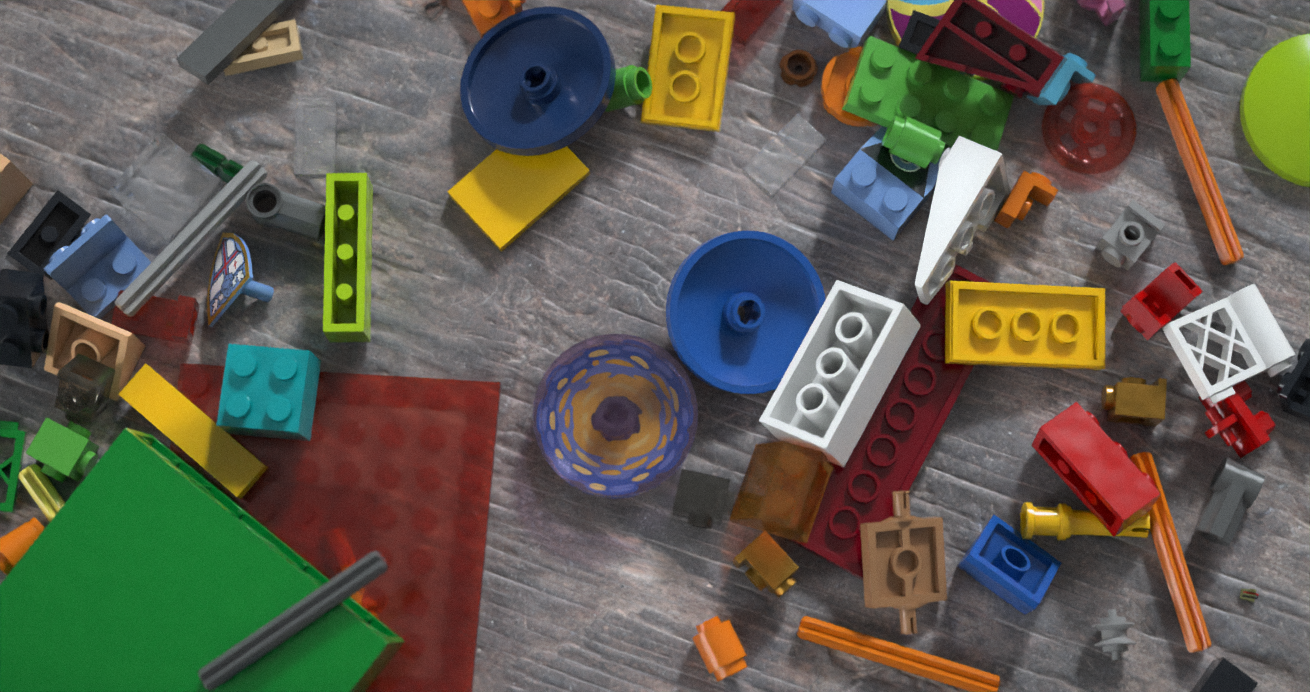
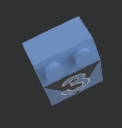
(884, 187)

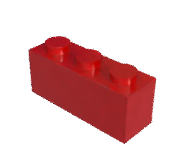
(1096, 468)

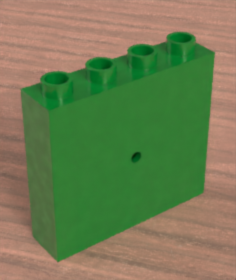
(160, 577)

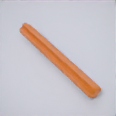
(1199, 172)
(1174, 563)
(897, 656)

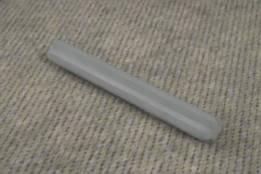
(190, 239)

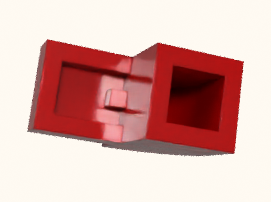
(1160, 301)

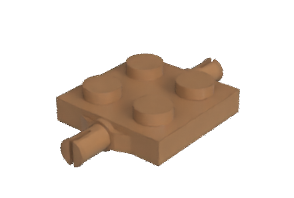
(903, 562)

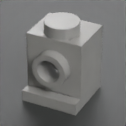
(1137, 222)

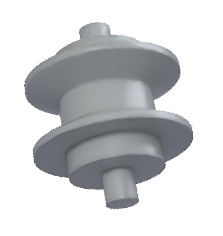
(1114, 634)

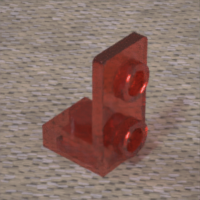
(162, 319)

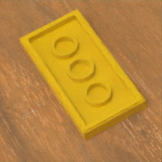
(1025, 325)

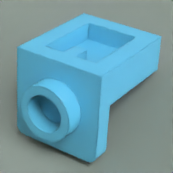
(1074, 70)

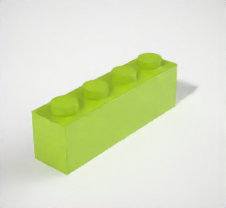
(348, 257)

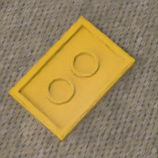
(688, 67)
(514, 191)

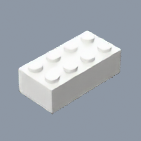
(840, 371)

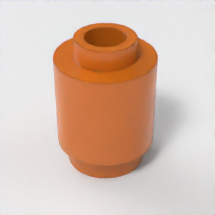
(720, 648)

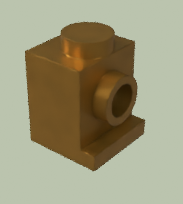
(1135, 402)
(767, 565)

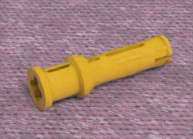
(1064, 522)

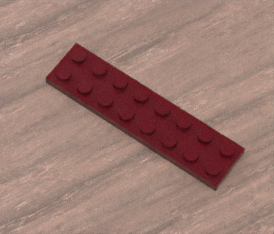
(893, 440)

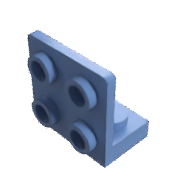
(97, 266)

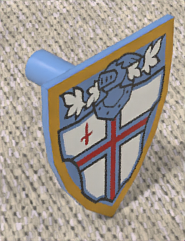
(232, 276)

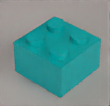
(269, 392)

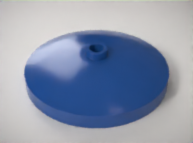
(779, 303)

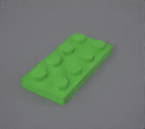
(895, 83)

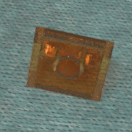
(782, 490)

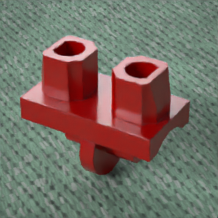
(1237, 423)

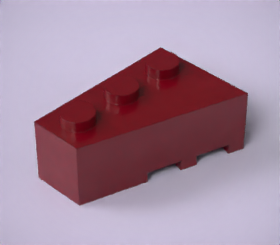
(990, 46)

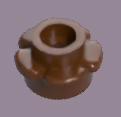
(802, 59)

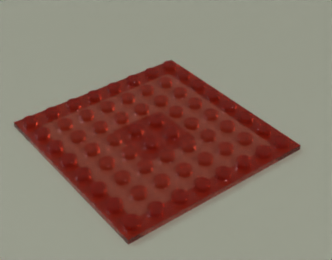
(393, 473)

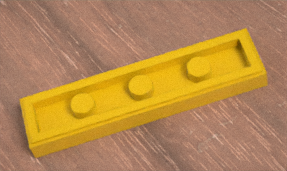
(193, 431)

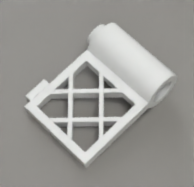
(1248, 331)

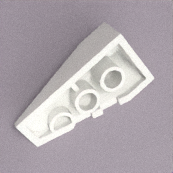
(965, 198)

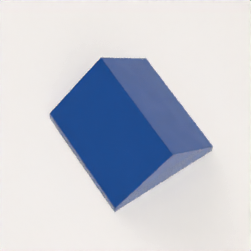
(1010, 565)

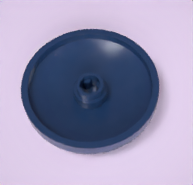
(538, 81)

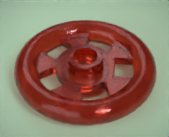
(1079, 158)

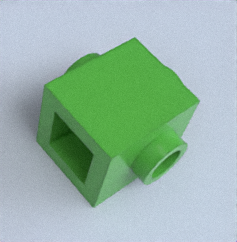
(64, 450)

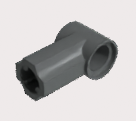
(290, 212)
(1233, 491)

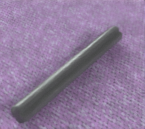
(293, 620)

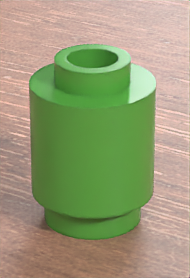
(630, 88)
(913, 141)

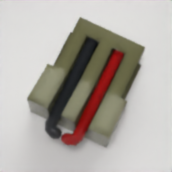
(1248, 595)

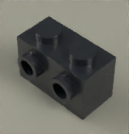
(53, 228)
(22, 318)

